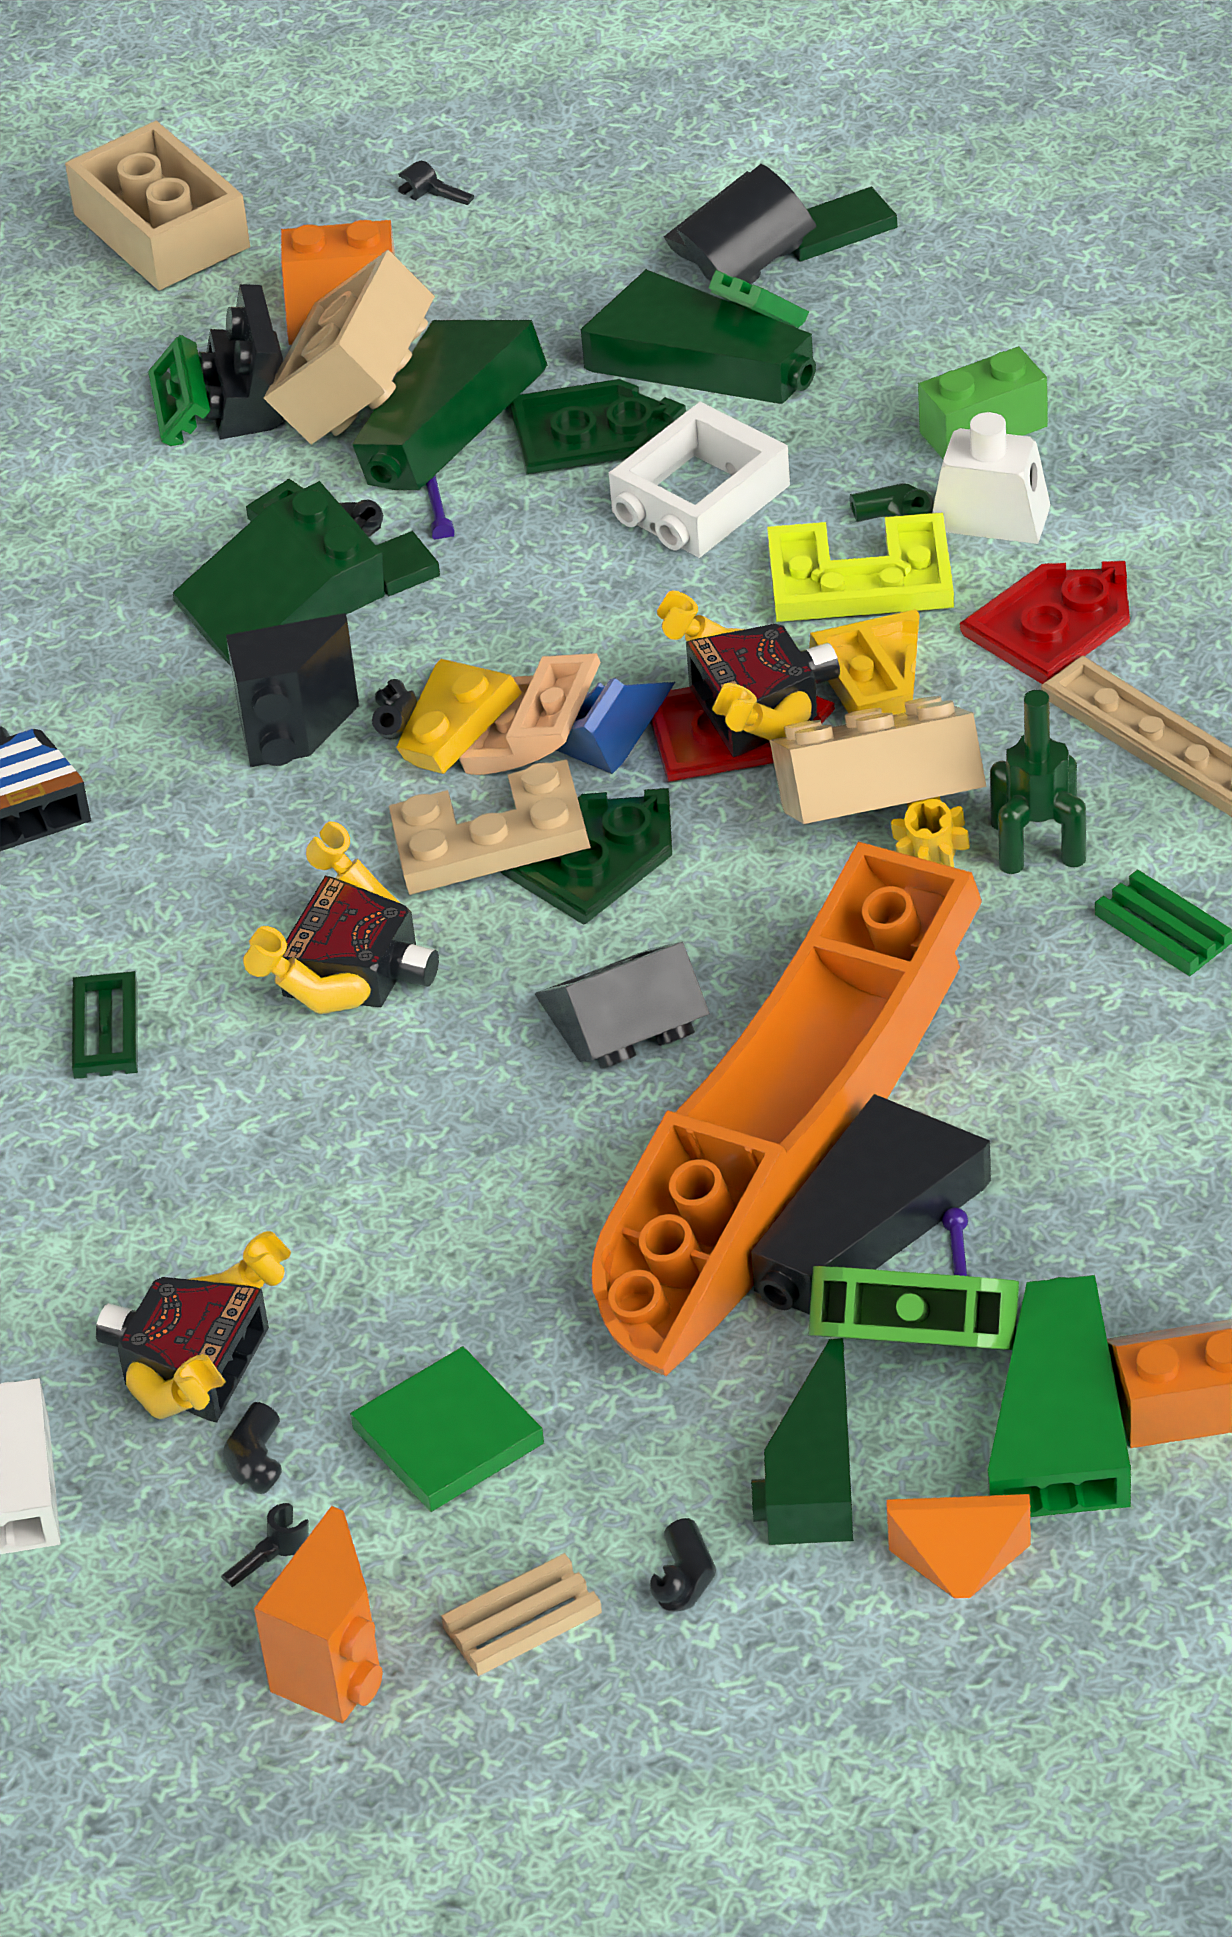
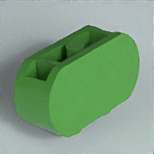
(913, 1307)

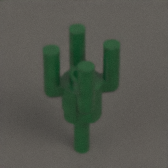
(1036, 786)

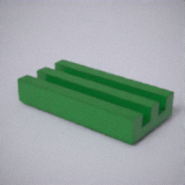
(757, 299)
(179, 393)
(1170, 915)

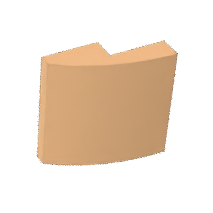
(537, 719)

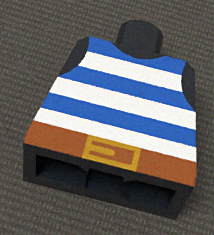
(37, 789)

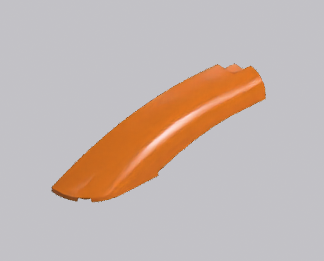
(779, 1101)

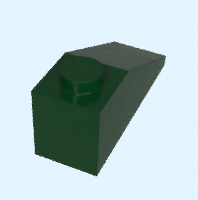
(809, 1461)

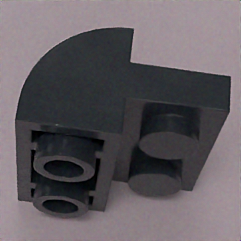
(743, 227)
(242, 367)

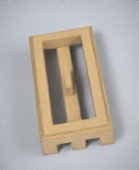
(515, 1605)

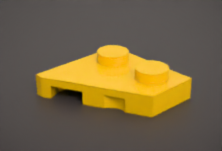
(874, 661)
(454, 713)

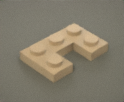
(442, 853)

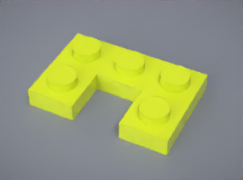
(907, 579)

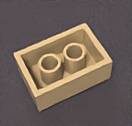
(158, 205)
(350, 349)
(877, 760)

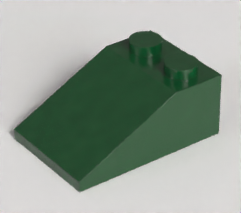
(283, 568)

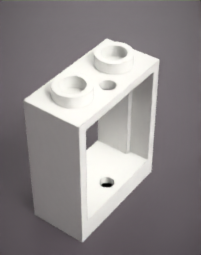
(752, 458)

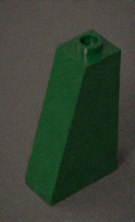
(696, 342)
(445, 397)

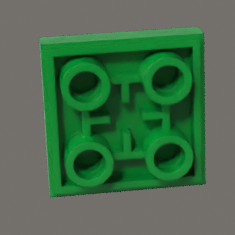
(447, 1428)

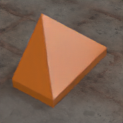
(959, 1539)

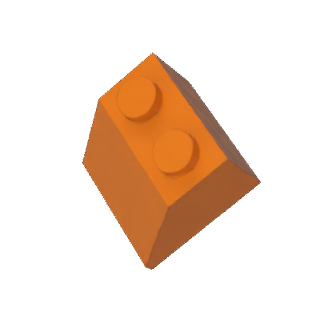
(324, 257)
(1174, 1382)
(320, 1625)

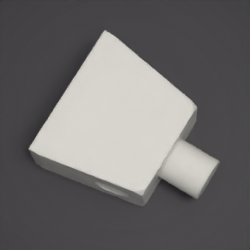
(992, 483)

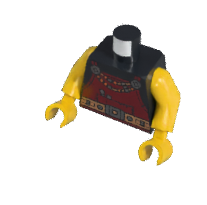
(747, 678)
(347, 940)
(195, 1334)

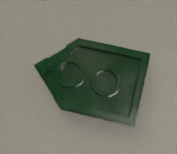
(587, 424)
(626, 844)

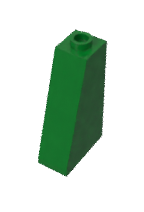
(1060, 1406)

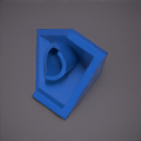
(613, 722)

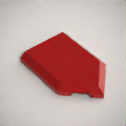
(1052, 617)
(692, 745)

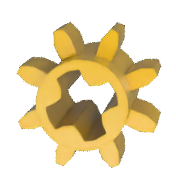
(931, 831)

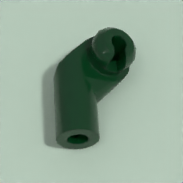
(890, 502)

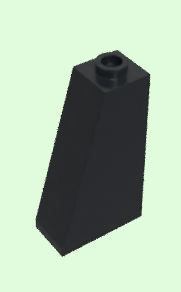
(869, 1198)

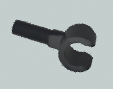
(423, 179)
(279, 1541)

